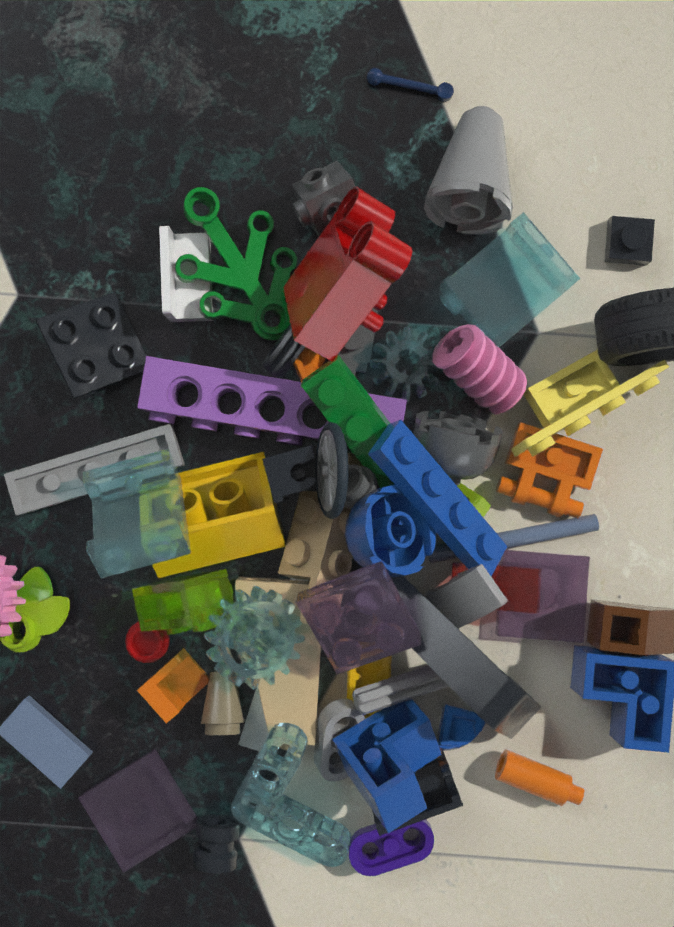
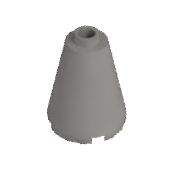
(473, 176)

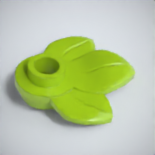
(40, 614)

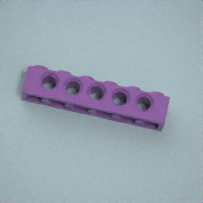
(165, 378)

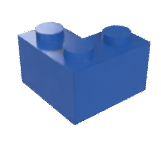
(639, 693)
(384, 755)

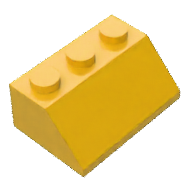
(226, 514)

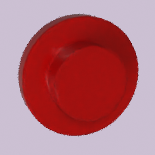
(146, 645)

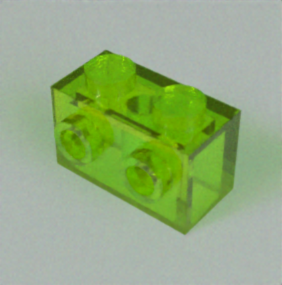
(182, 602)

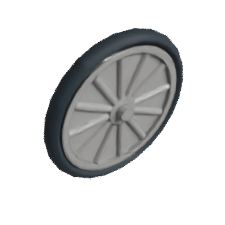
(331, 470)

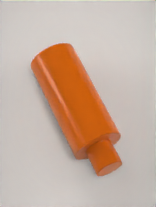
(537, 779)

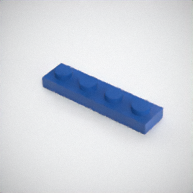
(437, 497)

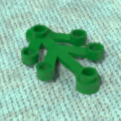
(241, 272)

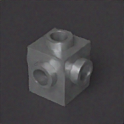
(320, 195)

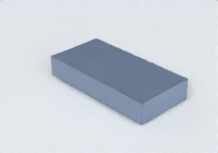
(44, 741)

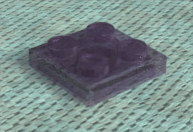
(359, 618)

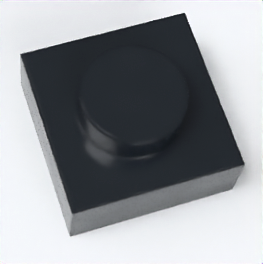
(629, 240)

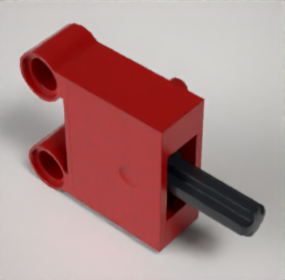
(341, 281)

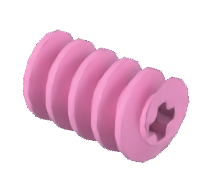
(480, 368)

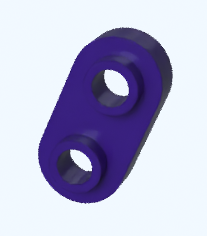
(392, 850)

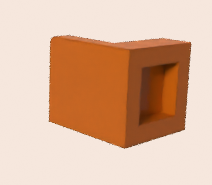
(174, 685)

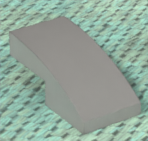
(467, 596)

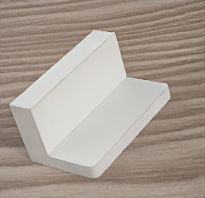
(182, 299)

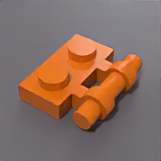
(566, 461)

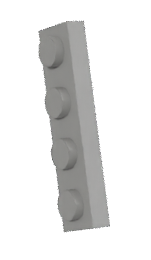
(62, 477)

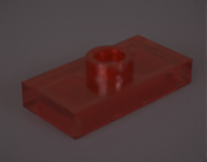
(518, 584)

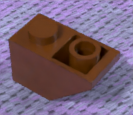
(630, 628)

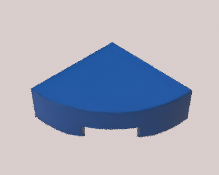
(457, 727)

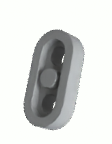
(333, 721)

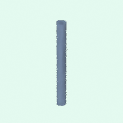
(531, 535)

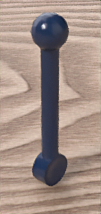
(443, 92)

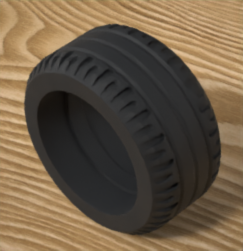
(636, 328)

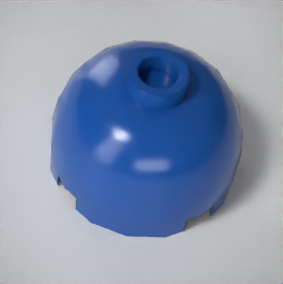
(389, 530)

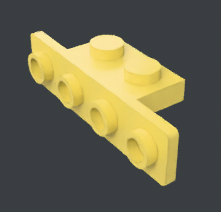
(574, 393)

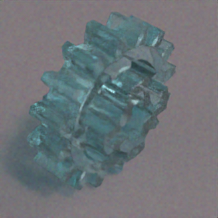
(243, 623)

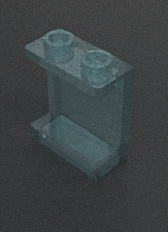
(508, 281)
(136, 513)

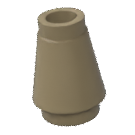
(222, 707)

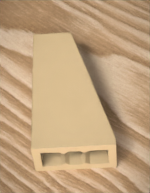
(293, 695)

